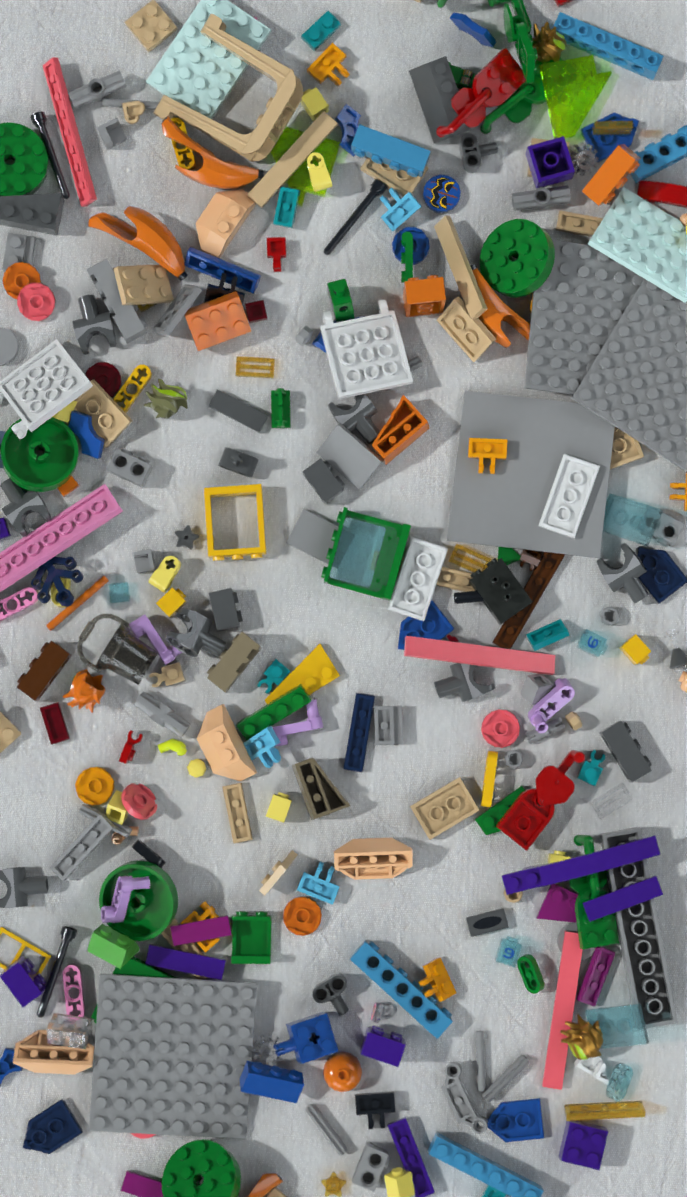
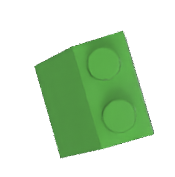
(112, 946)

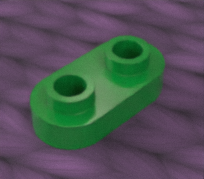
(530, 973)

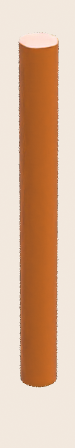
(78, 602)

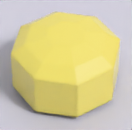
(196, 768)

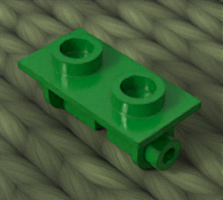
(280, 408)

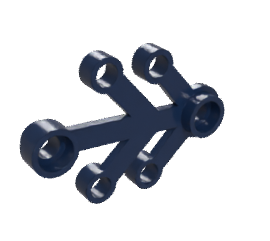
(54, 576)

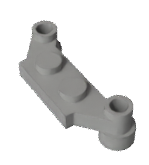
(460, 1101)

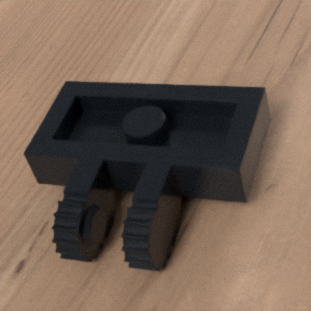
(217, 291)
(375, 1104)

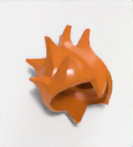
(85, 690)

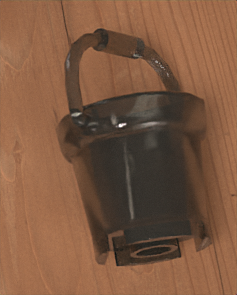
(123, 654)

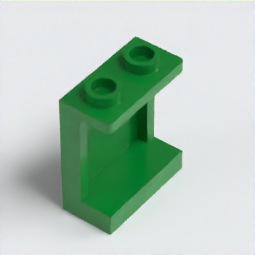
(251, 938)

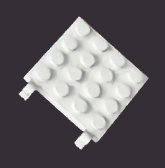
(366, 353)
(43, 387)

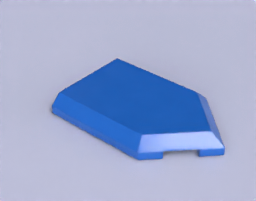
(607, 143)
(434, 626)
(517, 1120)

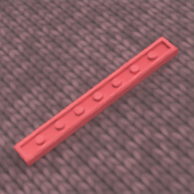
(69, 132)
(479, 655)
(562, 1010)

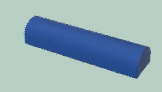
(215, 266)

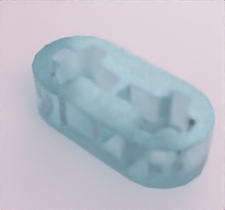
(619, 1082)

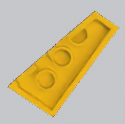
(312, 673)

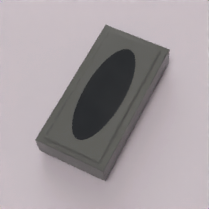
(487, 922)

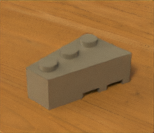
(233, 661)
(317, 790)

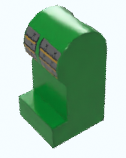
(462, 77)

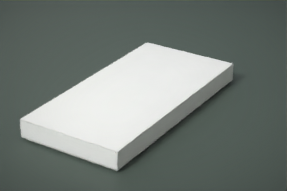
(569, 496)
(417, 579)

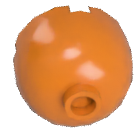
(342, 1071)

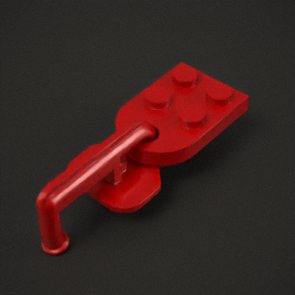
(490, 89)
(525, 818)

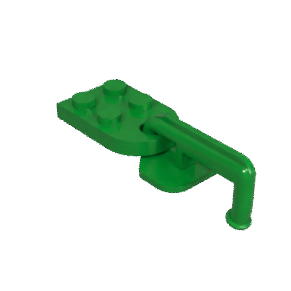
(517, 30)
(520, 103)
(602, 930)

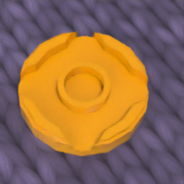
(94, 786)

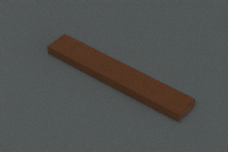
(534, 588)

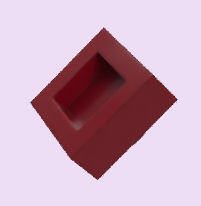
(256, 311)

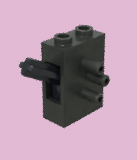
(497, 590)

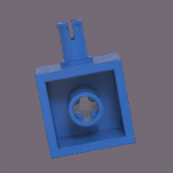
(299, 1034)

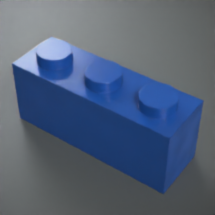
(271, 1081)

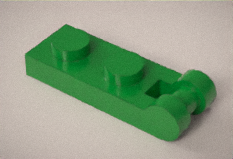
(407, 256)

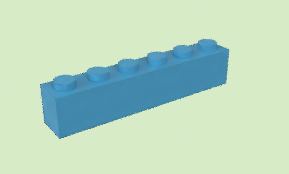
(482, 1168)

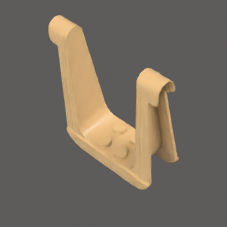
(279, 110)

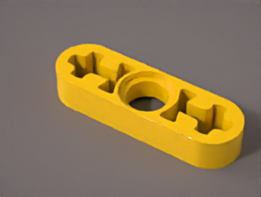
(190, 156)
(144, 380)
(489, 778)

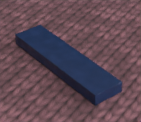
(359, 732)

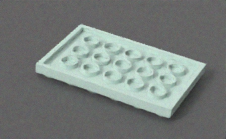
(198, 69)
(645, 242)

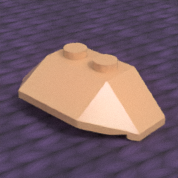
(222, 220)
(224, 746)
(373, 858)
(39, 1057)

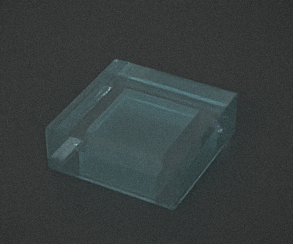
(119, 592)

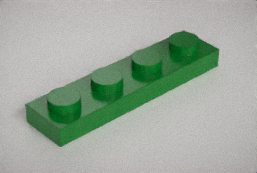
(274, 712)

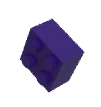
(550, 162)
(23, 981)
(383, 1046)
(583, 1144)

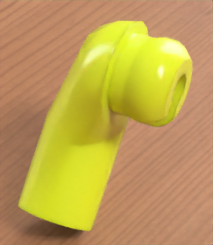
(173, 744)

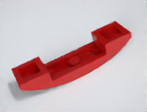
(663, 193)

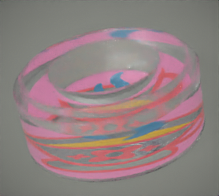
(377, 1012)

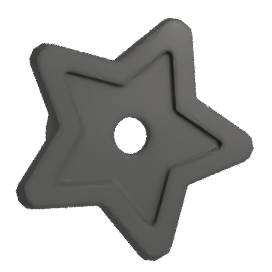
(186, 542)

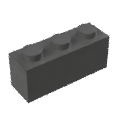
(626, 751)

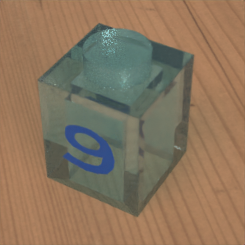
(592, 643)
(508, 951)

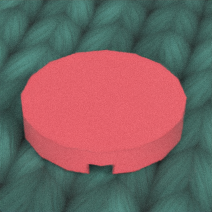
(36, 301)
(500, 728)
(139, 801)

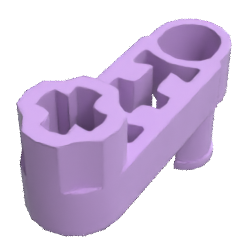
(143, 626)
(560, 696)
(313, 722)
(123, 889)

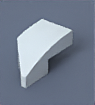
(594, 1067)

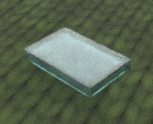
(630, 519)
(620, 1025)

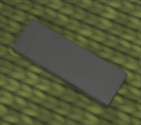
(238, 411)

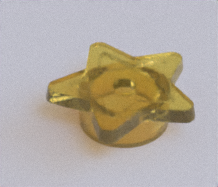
(333, 1179)

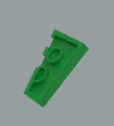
(489, 819)

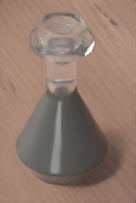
(678, 657)

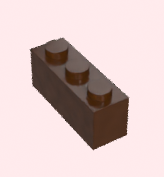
(43, 670)

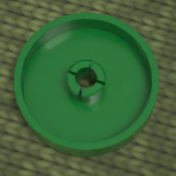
(30, 160)
(523, 241)
(47, 470)
(158, 902)
(198, 1161)

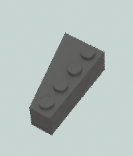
(32, 212)

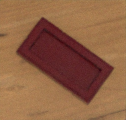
(55, 723)

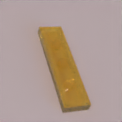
(606, 1110)

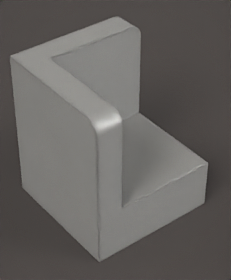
(111, 133)
(144, 560)
(535, 688)

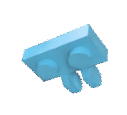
(401, 210)
(262, 743)
(317, 887)

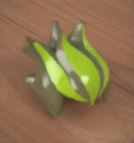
(166, 399)

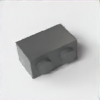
(323, 481)
(225, 609)

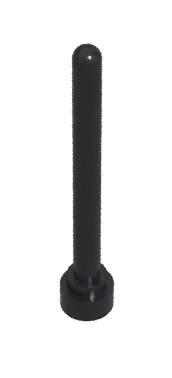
(39, 120)
(376, 189)
(67, 935)

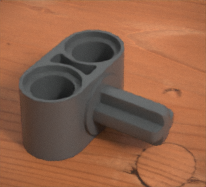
(474, 152)
(238, 462)
(333, 993)

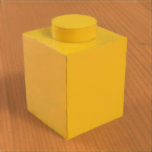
(172, 602)
(635, 650)

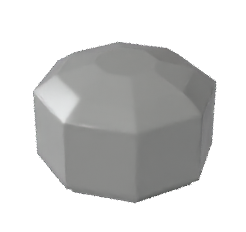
(304, 335)
(609, 616)
(513, 759)

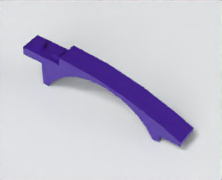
(580, 866)

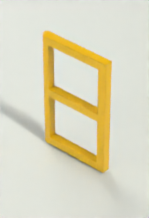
(24, 943)

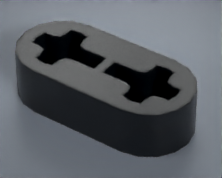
(148, 853)

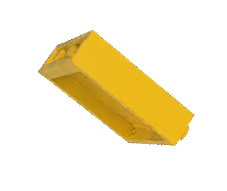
(225, 491)

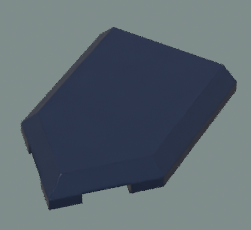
(662, 573)
(51, 1129)

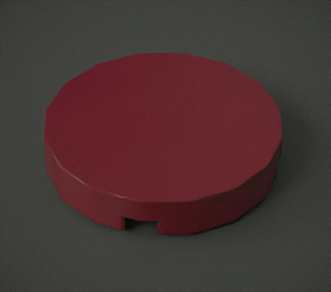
(106, 376)

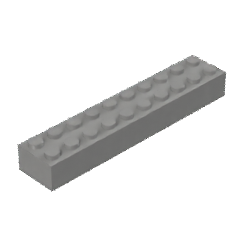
(641, 939)

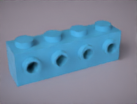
(390, 150)

